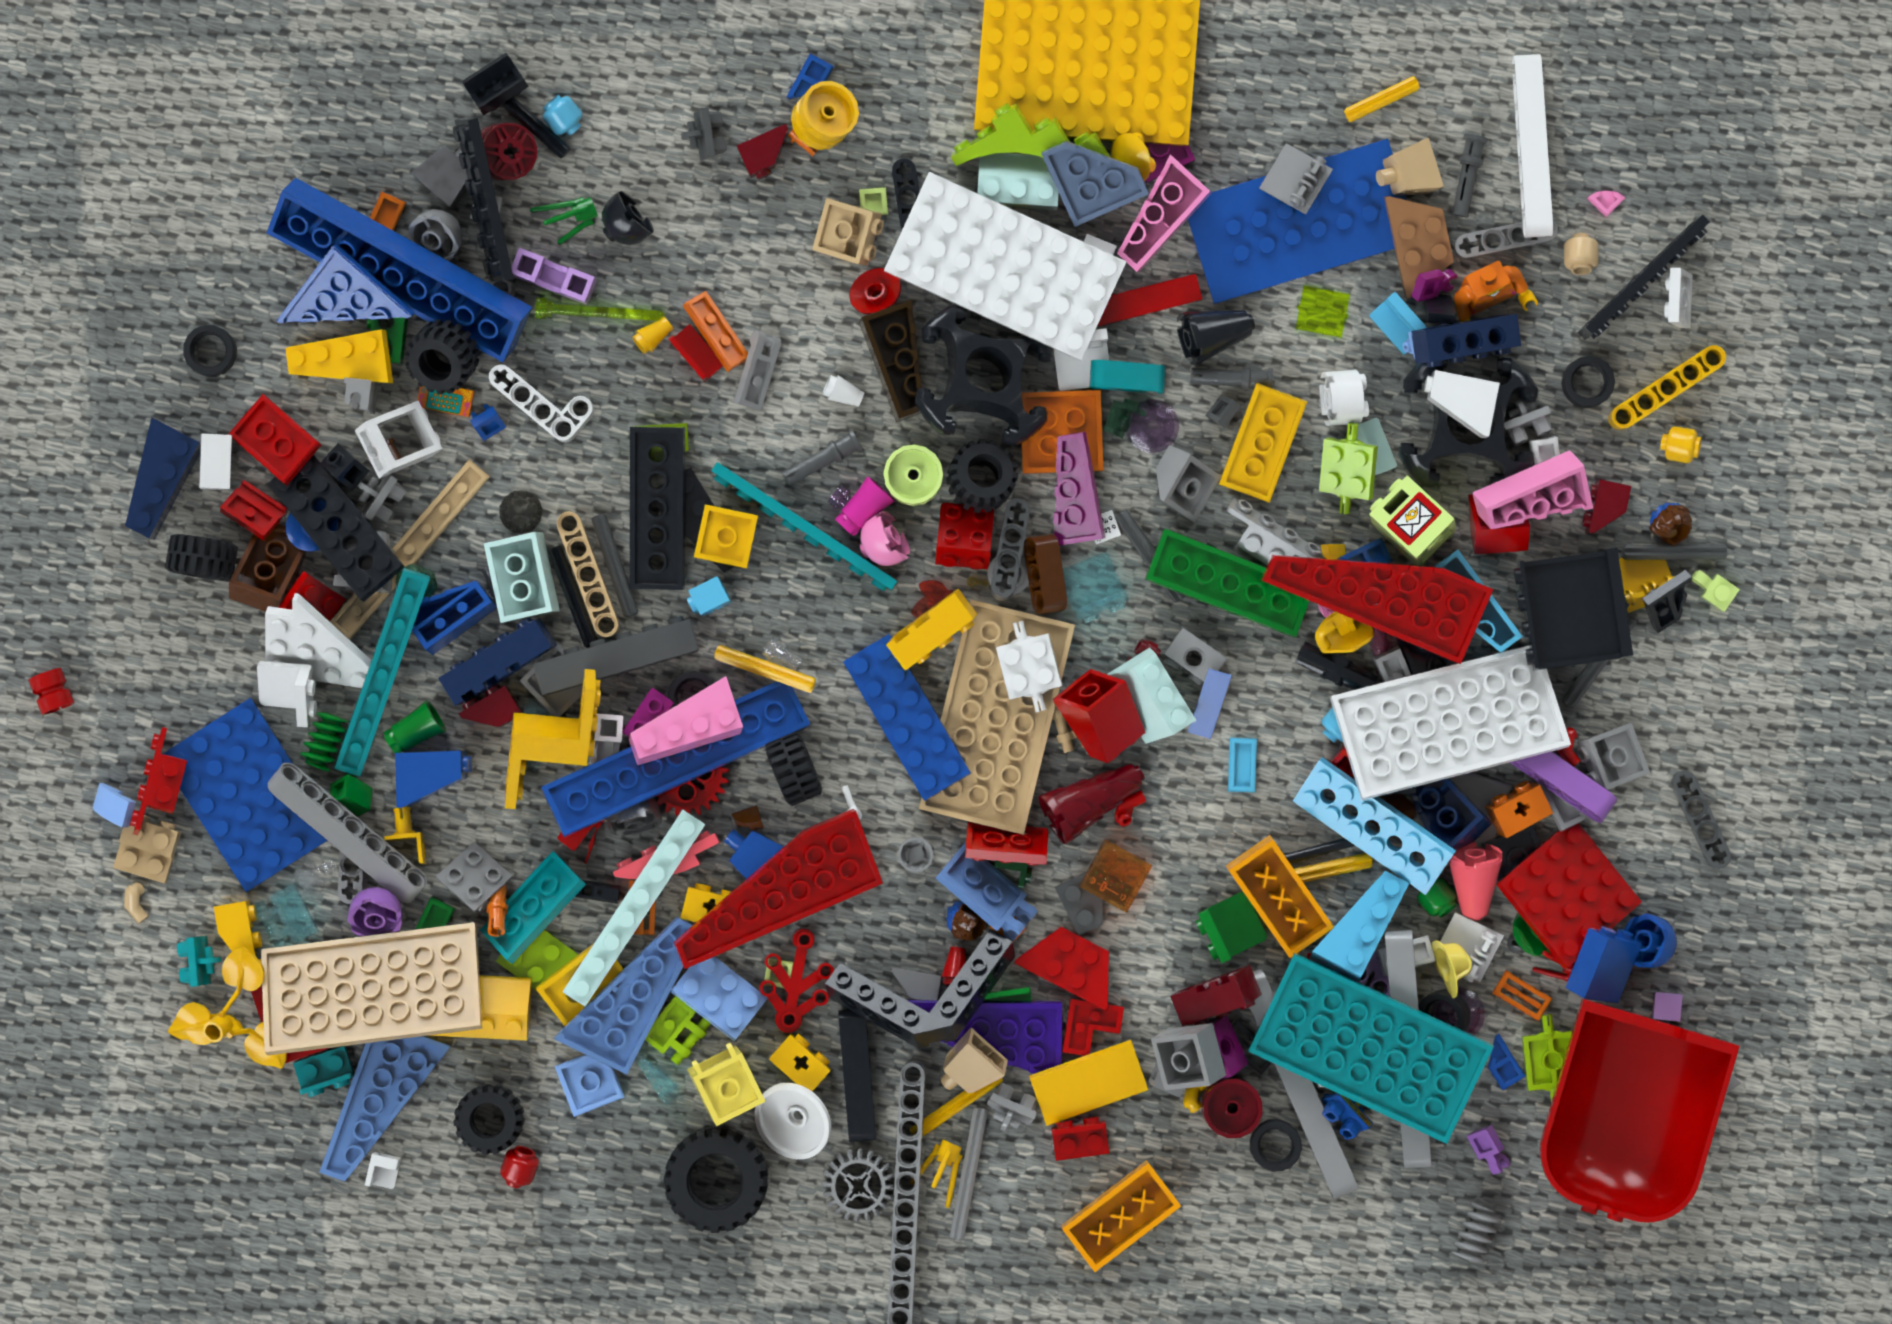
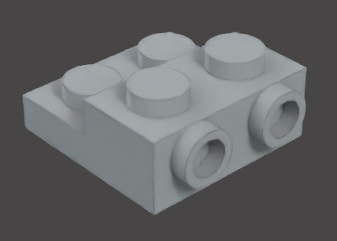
(1613, 756)

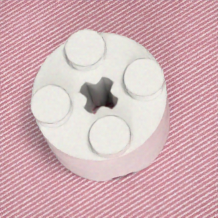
(1343, 397)

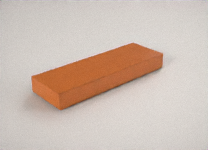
(716, 331)

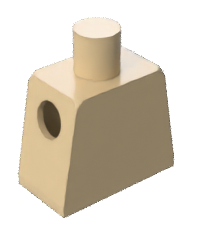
(1411, 171)
(972, 1064)

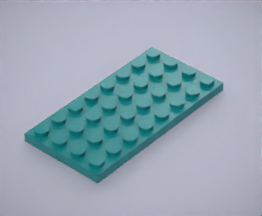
(1370, 1048)

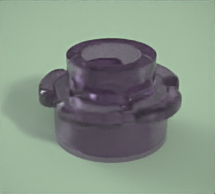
(840, 498)

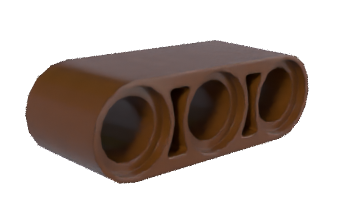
(1045, 574)

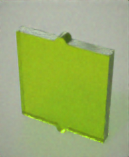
(1322, 311)

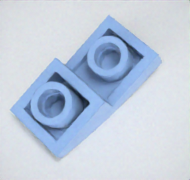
(113, 805)

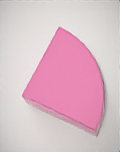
(1606, 201)

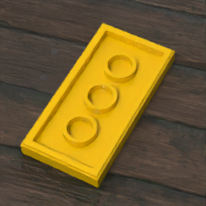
(1263, 442)
(1088, 1082)

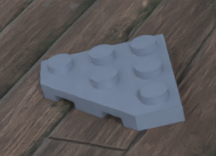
(1092, 181)

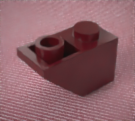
(1608, 502)
(494, 709)

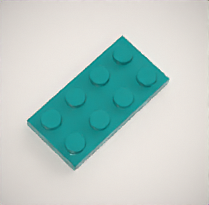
(535, 905)

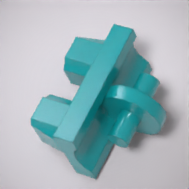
(199, 959)

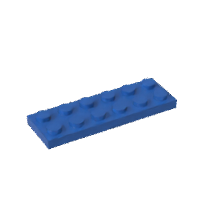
(907, 719)

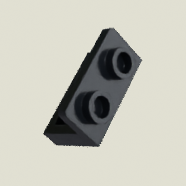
(495, 84)

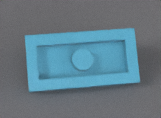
(1396, 320)

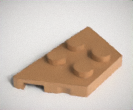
(1418, 239)

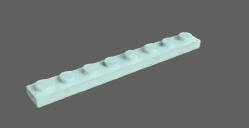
(633, 908)

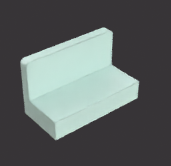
(1373, 434)

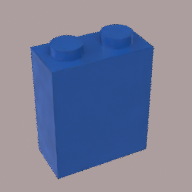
(1603, 964)

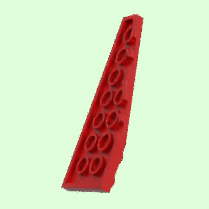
(1406, 601)
(802, 878)

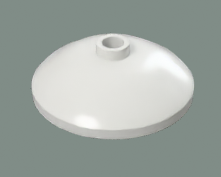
(787, 1131)

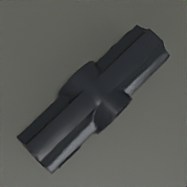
(1334, 668)

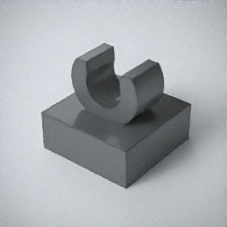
(1224, 411)

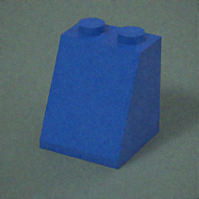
(428, 773)

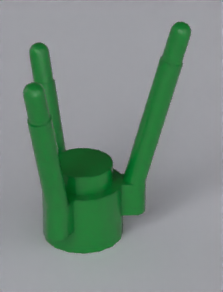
(582, 210)

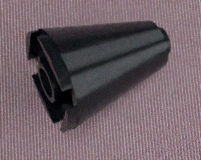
(1212, 332)

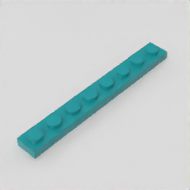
(813, 534)
(382, 672)

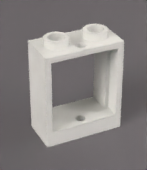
(378, 450)

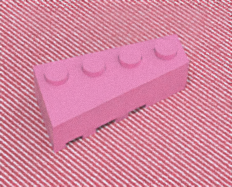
(1535, 492)
(691, 724)

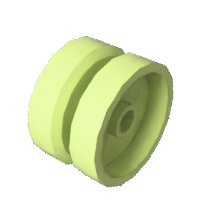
(915, 491)

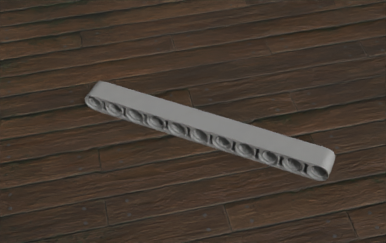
(908, 1195)

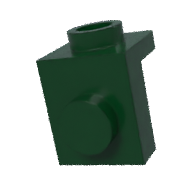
(1025, 872)

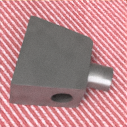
(443, 175)

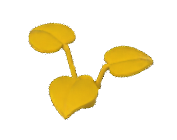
(195, 1023)

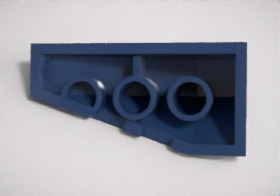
(1449, 813)

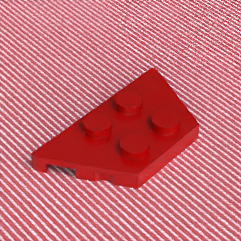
(1071, 965)

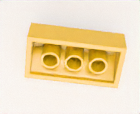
(504, 1009)

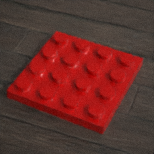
(1566, 891)

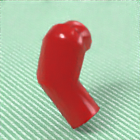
(1568, 754)
(1124, 811)

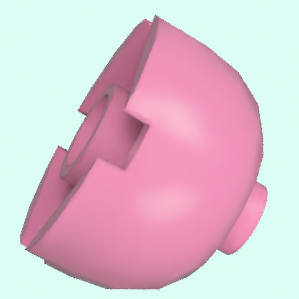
(878, 539)

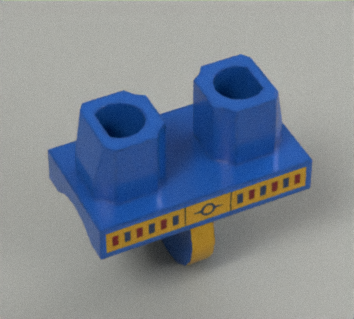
(1348, 1112)

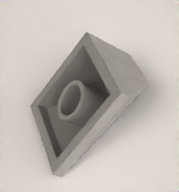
(1184, 482)

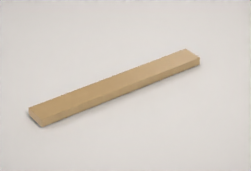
(416, 542)

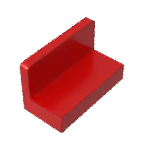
(696, 352)

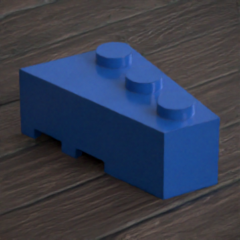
(451, 614)

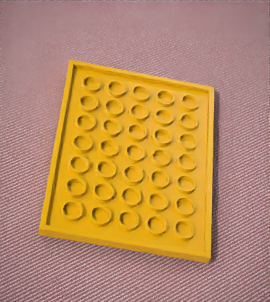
(1091, 65)

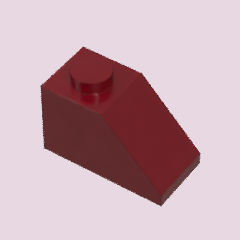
(763, 151)

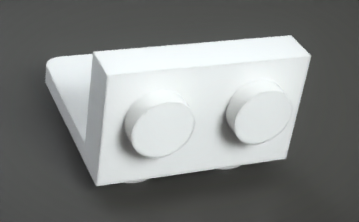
(288, 687)

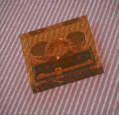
(1115, 875)

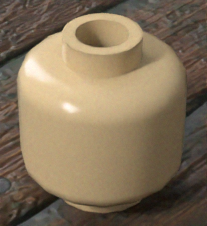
(1581, 254)

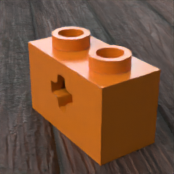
(1532, 808)

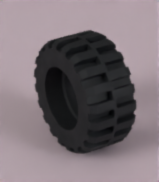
(705, 1215)

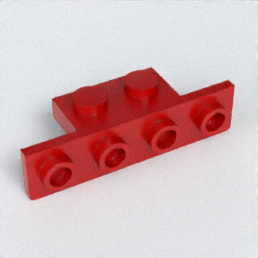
(162, 784)

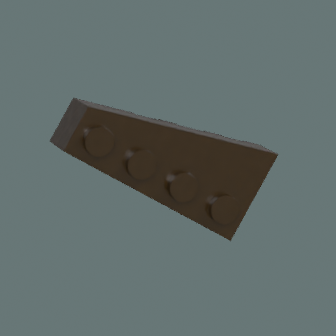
(895, 356)

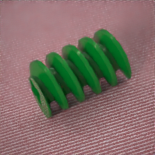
(323, 740)

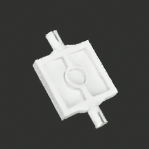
(1029, 666)

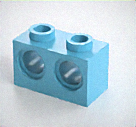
(708, 597)

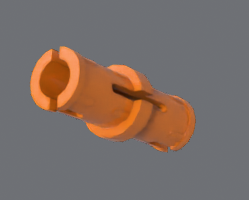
(497, 910)

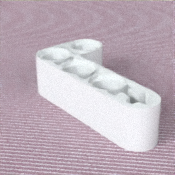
(536, 400)

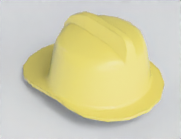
(1451, 963)

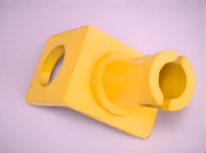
(405, 832)

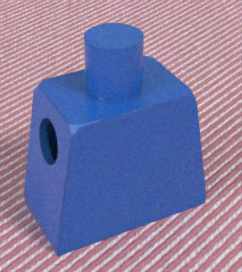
(751, 851)

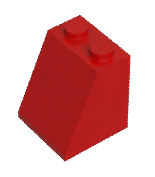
(1101, 714)

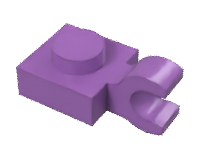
(1488, 1146)

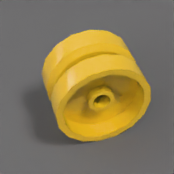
(824, 115)

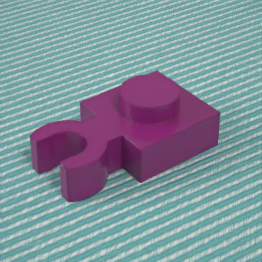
(1431, 282)

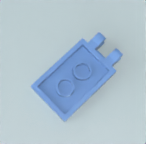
(987, 893)

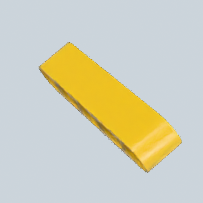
(1675, 378)

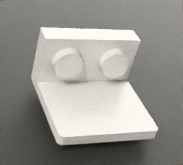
(1075, 374)

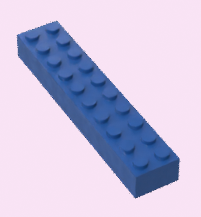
(417, 276)

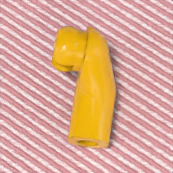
(1191, 1098)

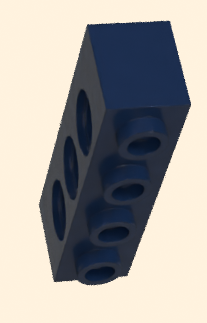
(1429, 341)

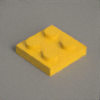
(726, 536)

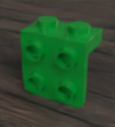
(1230, 927)

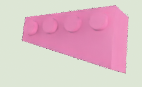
(1167, 208)

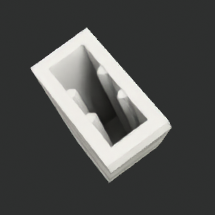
(1464, 399)

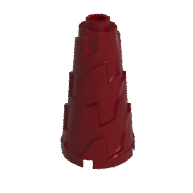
(1087, 800)

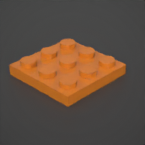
(1067, 414)

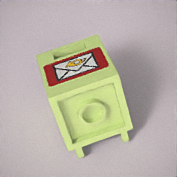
(1416, 525)

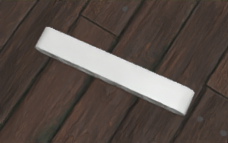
(1532, 146)

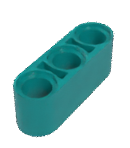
(1127, 376)

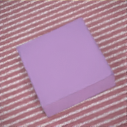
(1667, 1006)

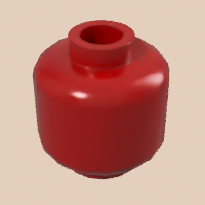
(519, 1166)

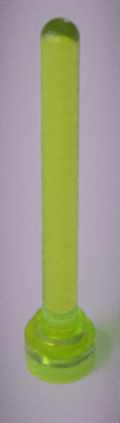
(546, 308)

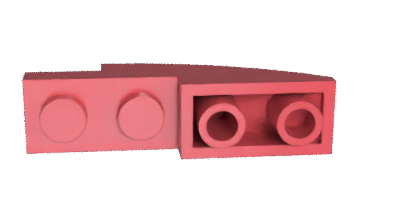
(631, 870)

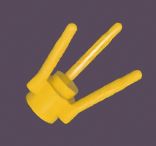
(947, 1154)

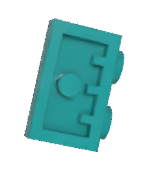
(324, 1070)

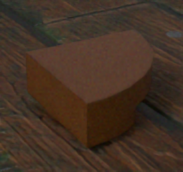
(748, 818)

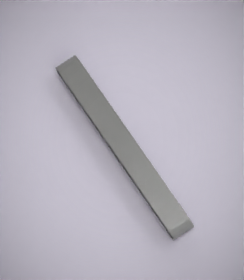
(1404, 989)
(1309, 1112)

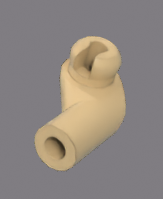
(131, 902)

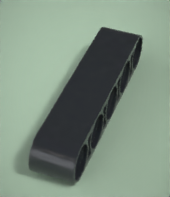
(857, 1076)

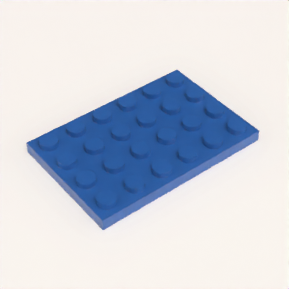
(231, 796)

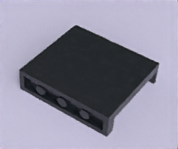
(1574, 610)

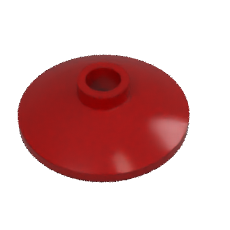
(869, 285)

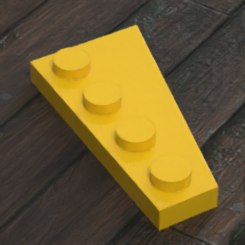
(349, 356)

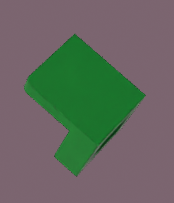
(352, 794)

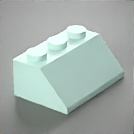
(1017, 181)
(521, 577)
(1155, 696)

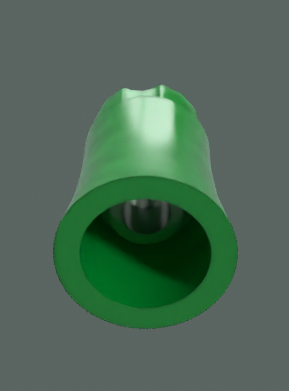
(415, 728)

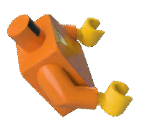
(1489, 287)

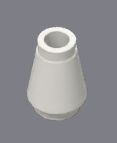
(842, 391)

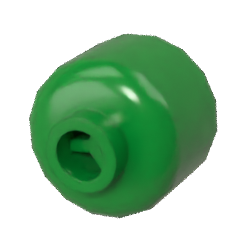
(1439, 899)

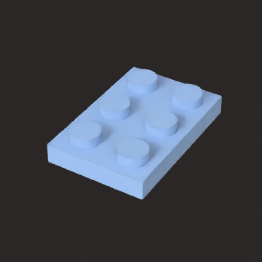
(719, 996)

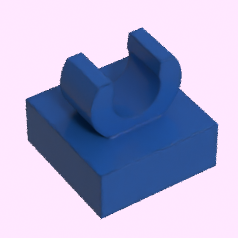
(487, 423)

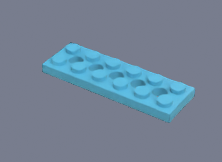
(1390, 820)

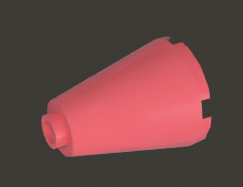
(1475, 878)

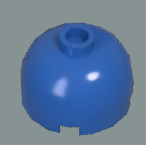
(1656, 937)

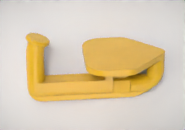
(1342, 634)

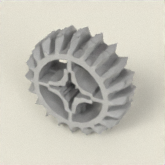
(843, 1204)

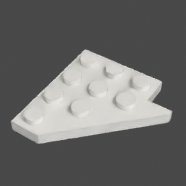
(310, 639)

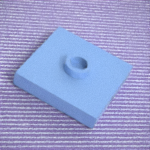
(588, 1084)

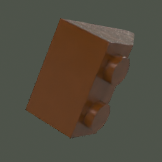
(266, 571)

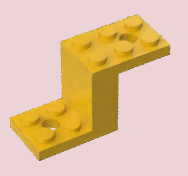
(552, 738)

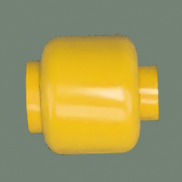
(1681, 444)

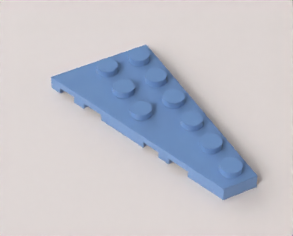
(622, 1014)
(379, 1090)

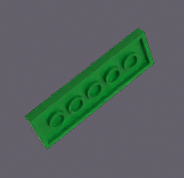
(1224, 583)

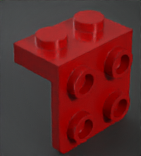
(964, 537)

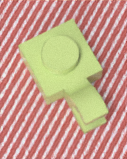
(1717, 590)

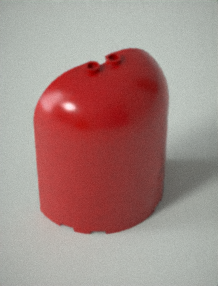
(1633, 1113)

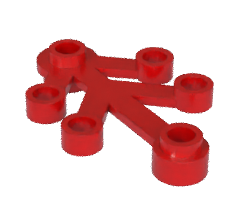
(795, 985)

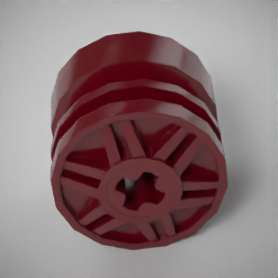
(523, 145)

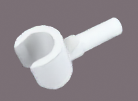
(850, 802)

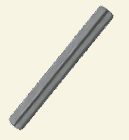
(968, 1173)

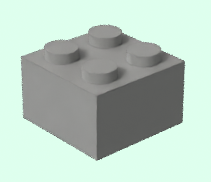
(1188, 1057)

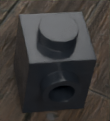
(344, 466)

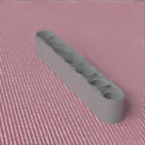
(347, 832)

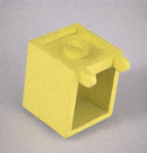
(725, 1084)

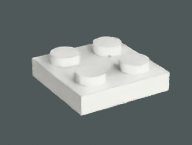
(1680, 297)

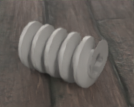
(1477, 1233)

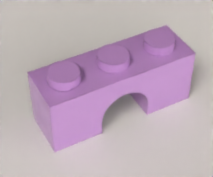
(553, 277)

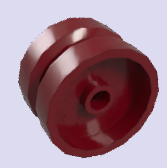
(1232, 1123)

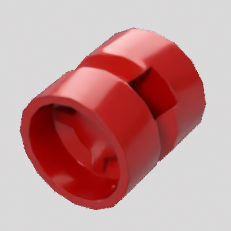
(51, 691)

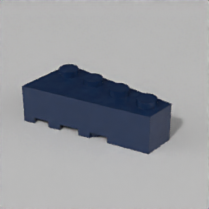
(160, 477)
(497, 662)

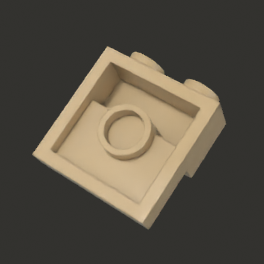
(848, 232)
(149, 852)

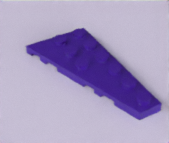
(1019, 1030)

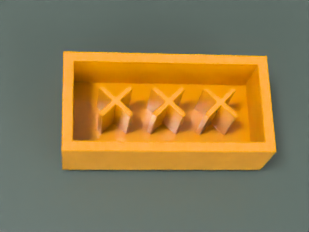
(1279, 896)
(1120, 1216)

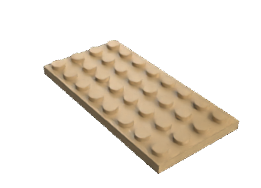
(996, 735)
(371, 989)

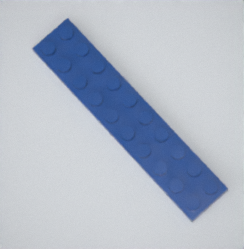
(620, 784)

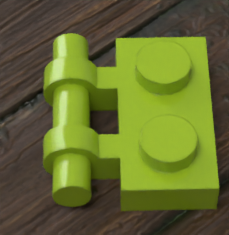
(670, 1024)

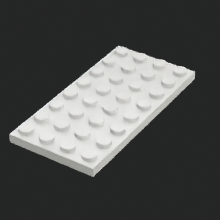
(1005, 266)
(1448, 722)

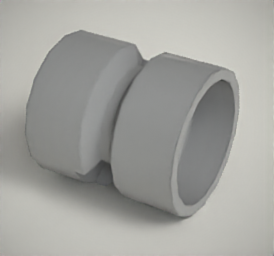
(915, 854)

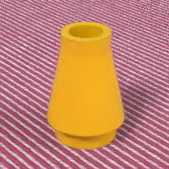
(652, 335)

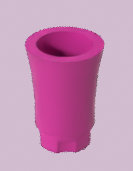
(865, 503)

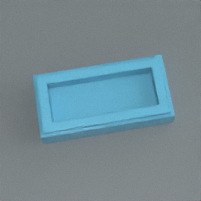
(1242, 765)

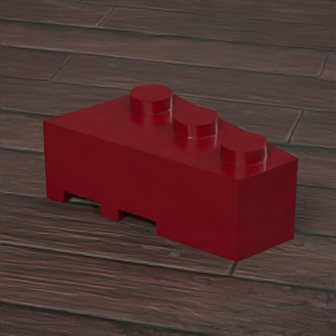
(1216, 996)

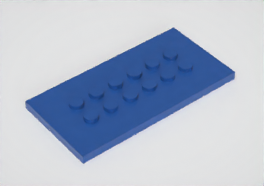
(1260, 242)

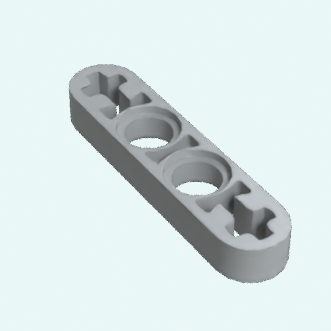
(1504, 235)

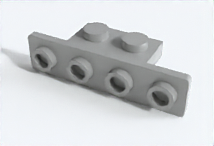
(1266, 537)

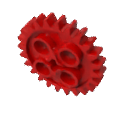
(700, 798)

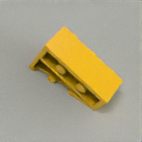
(932, 630)

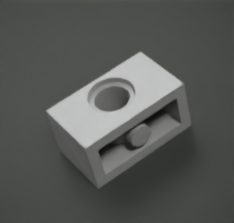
(1182, 645)

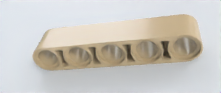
(578, 565)

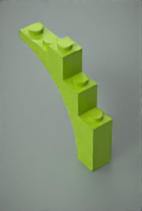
(1015, 135)

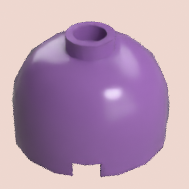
(375, 912)

